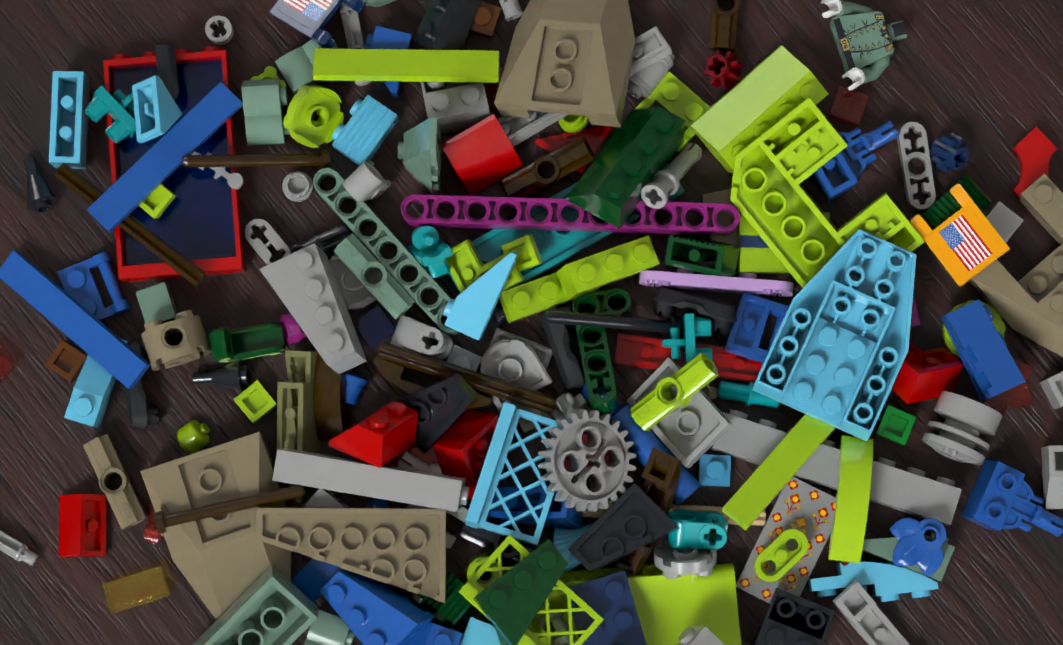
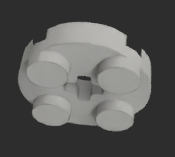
(684, 561)

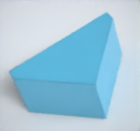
(153, 109)

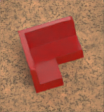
(926, 374)
(465, 447)

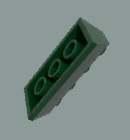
(628, 163)

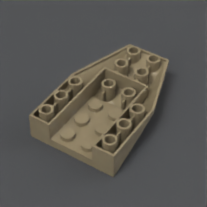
(569, 61)
(221, 551)

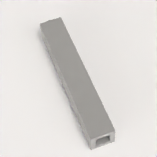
(370, 481)

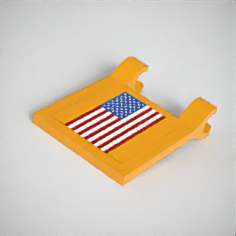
(964, 241)

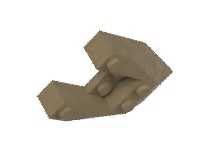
(1036, 301)

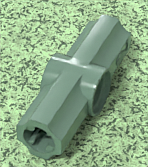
(388, 290)

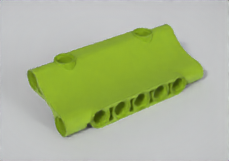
(669, 604)

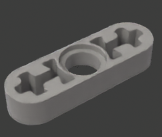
(905, 145)

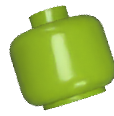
(193, 436)

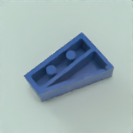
(374, 610)

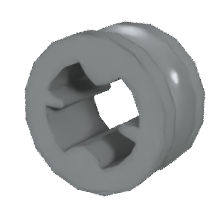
(227, 26)

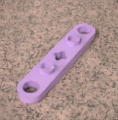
(688, 280)

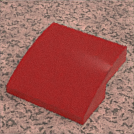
(482, 155)

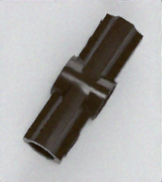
(723, 27)
(566, 160)

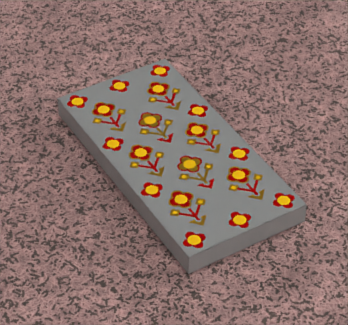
(797, 508)

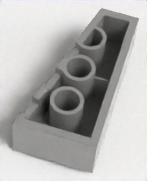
(315, 301)

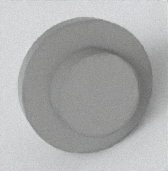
(297, 186)

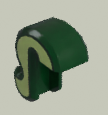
(246, 342)

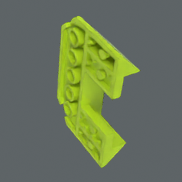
(782, 211)

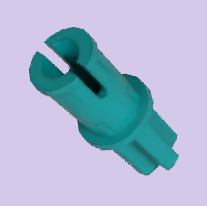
(744, 393)

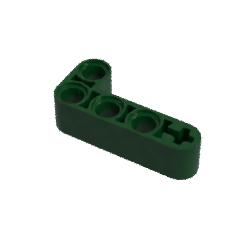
(598, 352)

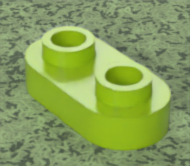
(780, 555)

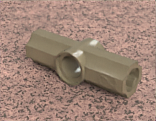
(123, 500)

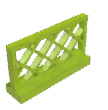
(472, 589)

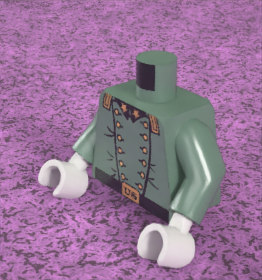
(862, 39)

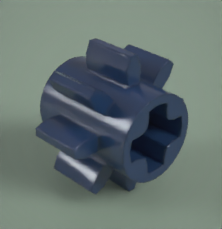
(949, 152)

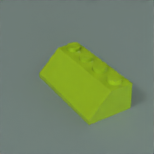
(756, 105)

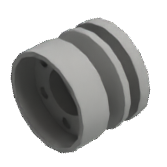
(961, 428)

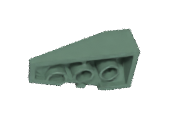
(423, 153)

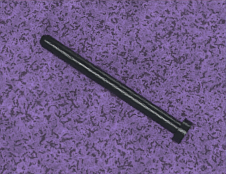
(615, 322)

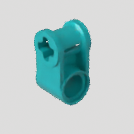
(696, 530)

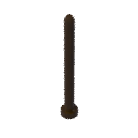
(321, 160)
(163, 521)

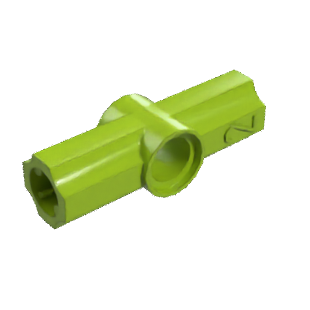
(688, 381)

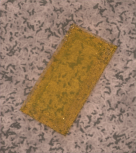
(136, 589)

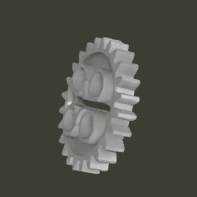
(568, 442)

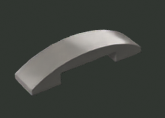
(866, 617)

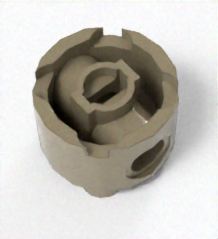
(193, 341)

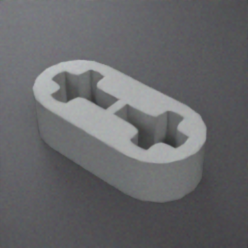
(271, 235)

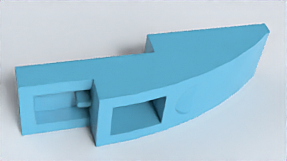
(885, 581)

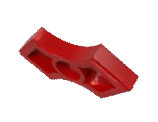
(1034, 156)

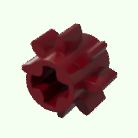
(723, 69)

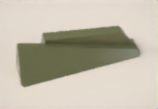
(296, 408)

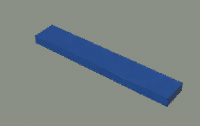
(164, 157)
(73, 319)

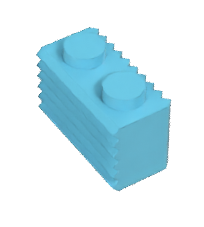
(365, 130)

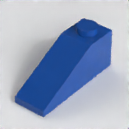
(557, 516)

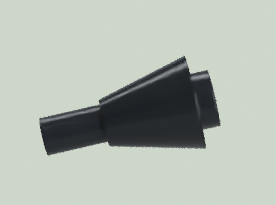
(39, 195)
(232, 375)

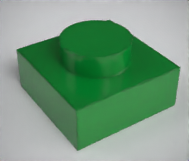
(895, 425)

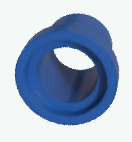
(354, 387)

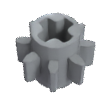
(569, 404)

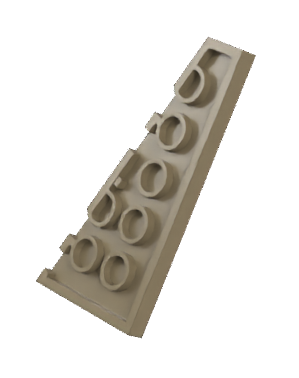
(381, 543)

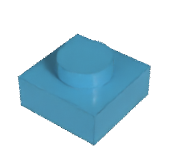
(714, 470)

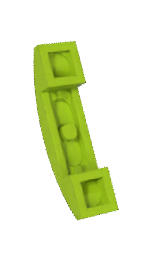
(851, 499)

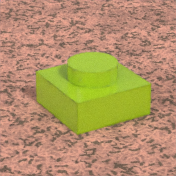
(158, 201)
(528, 252)
(255, 402)

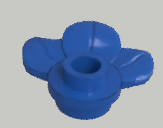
(915, 547)

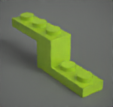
(578, 278)

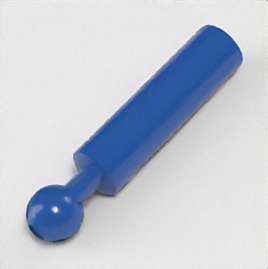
(643, 445)

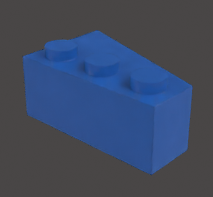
(982, 350)

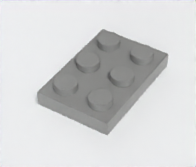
(688, 429)

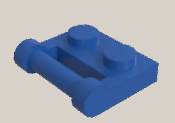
(81, 285)
(750, 324)

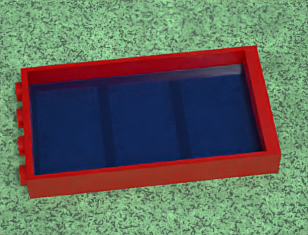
(206, 212)

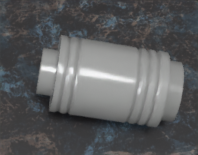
(648, 78)

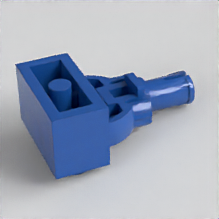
(846, 167)
(1003, 500)

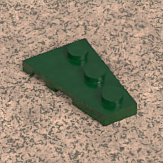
(521, 591)

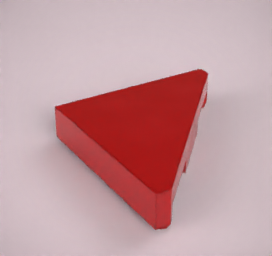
(593, 136)

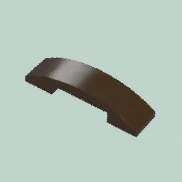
(395, 374)
(330, 398)
(660, 486)

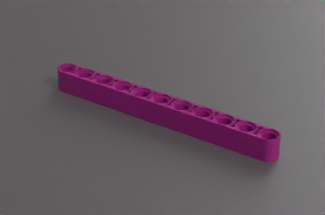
(555, 222)

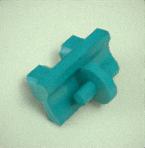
(105, 103)
(430, 250)
(692, 328)

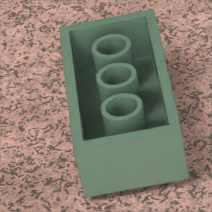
(265, 614)

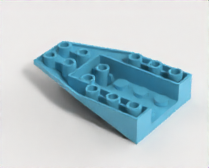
(845, 337)

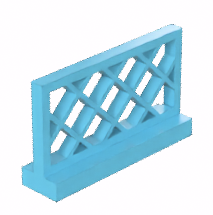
(492, 474)

